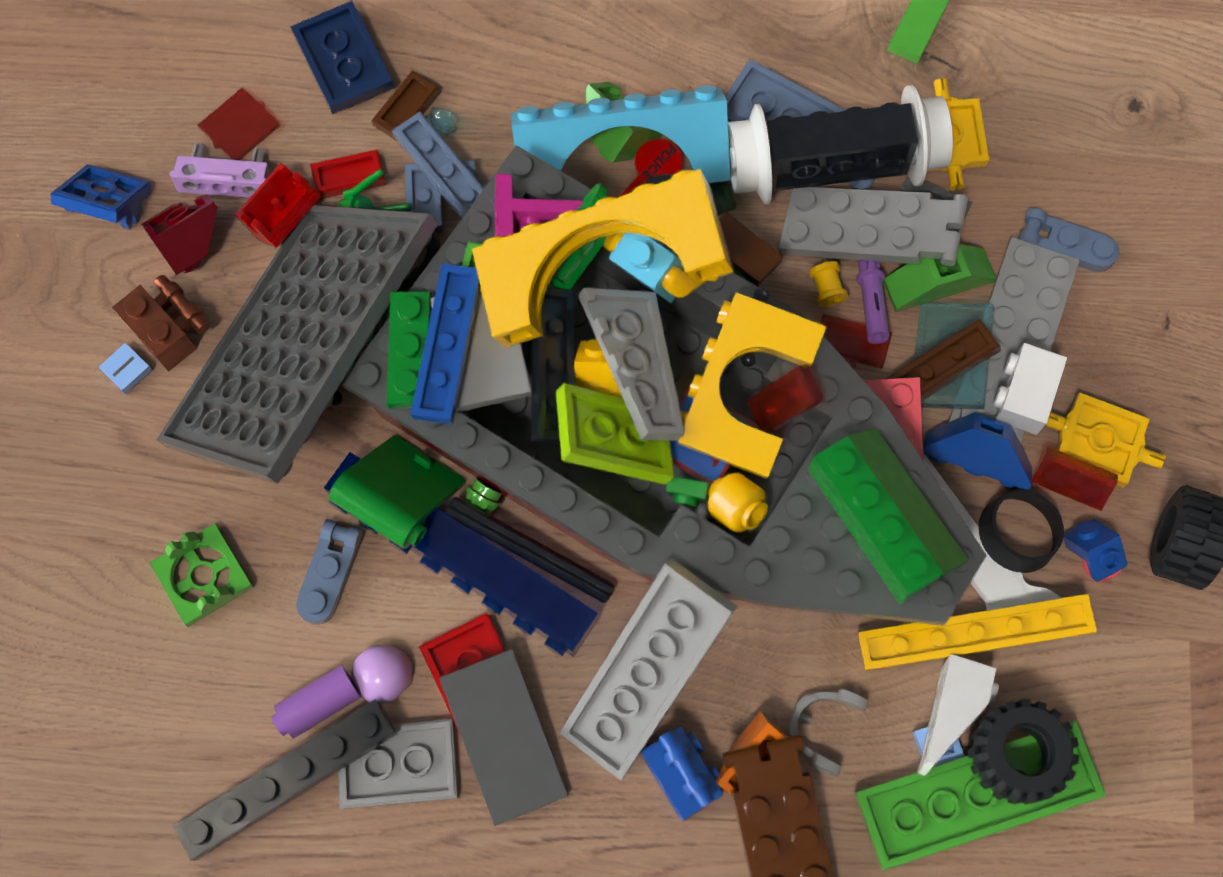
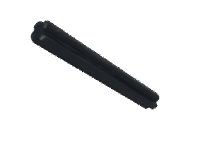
(530, 549)

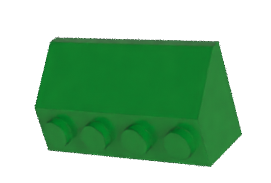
(886, 513)

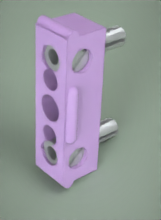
(219, 176)

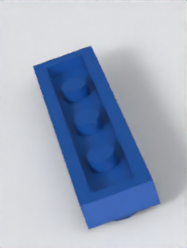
(446, 344)

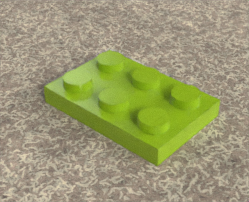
(602, 435)

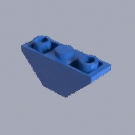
(981, 448)

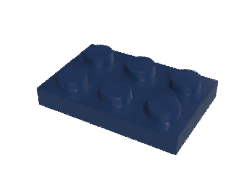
(342, 57)

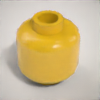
(737, 502)

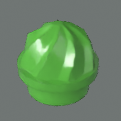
(482, 496)

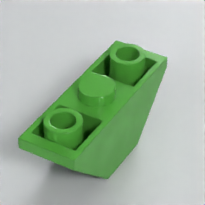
(932, 280)

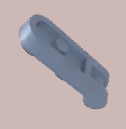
(1093, 249)
(328, 573)

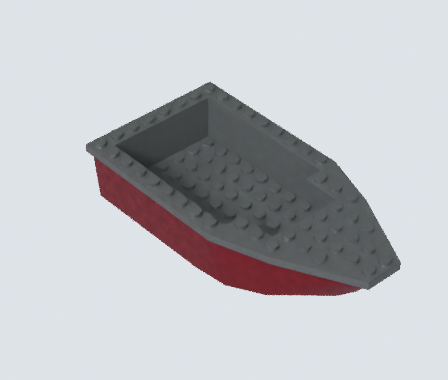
(800, 549)

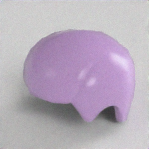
(382, 673)

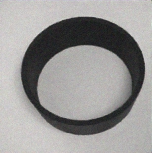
(1000, 551)

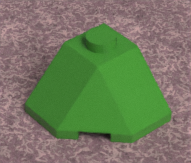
(619, 142)

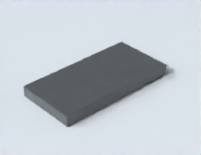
(503, 737)

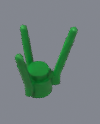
(353, 200)

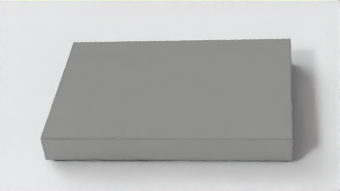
(490, 370)
(405, 769)

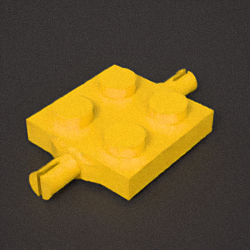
(968, 135)
(1105, 437)

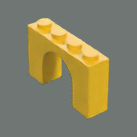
(745, 329)

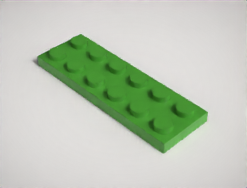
(951, 808)

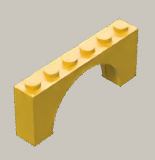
(520, 266)

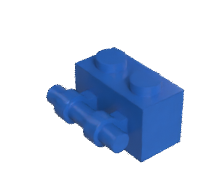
(682, 773)

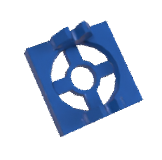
(128, 209)

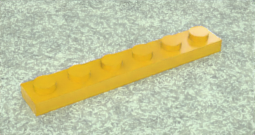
(977, 632)

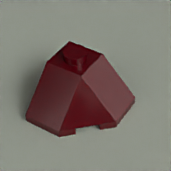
(183, 233)

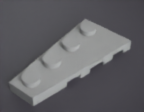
(637, 354)

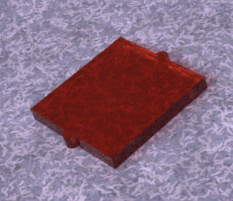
(238, 125)

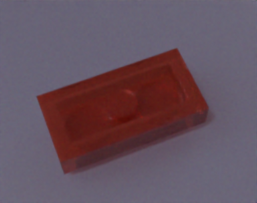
(785, 399)
(1074, 478)

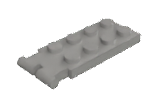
(872, 225)

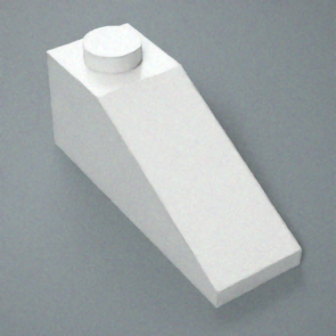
(960, 698)

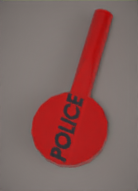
(653, 159)

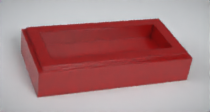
(345, 172)

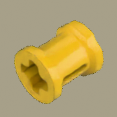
(828, 284)

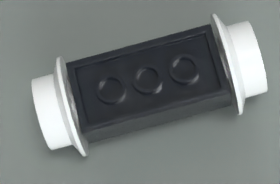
(840, 145)

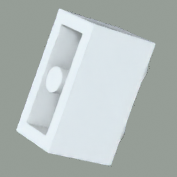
(1029, 388)

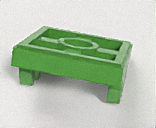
(216, 597)

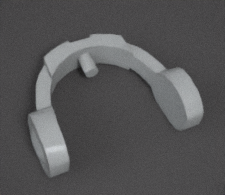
(842, 697)

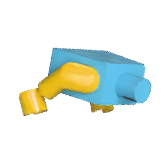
(650, 265)

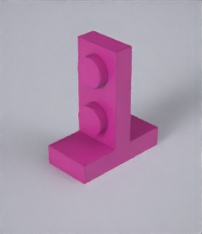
(515, 214)

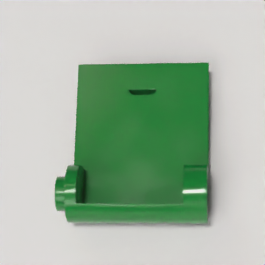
(395, 490)

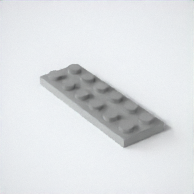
(1027, 307)
(647, 668)

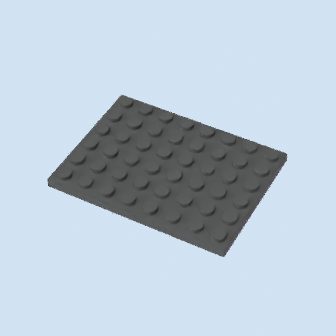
(296, 338)

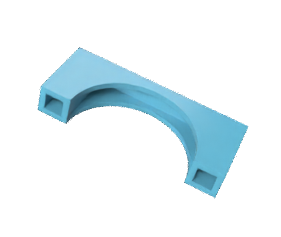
(691, 119)

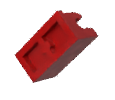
(277, 206)

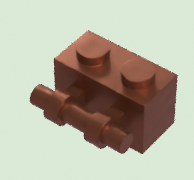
(155, 328)

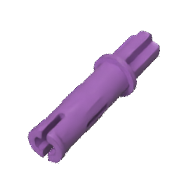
(874, 305)

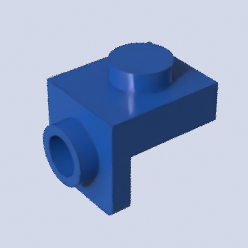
(1098, 547)

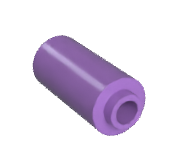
(315, 703)

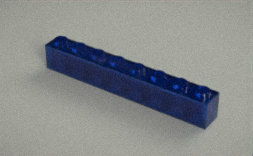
(497, 578)

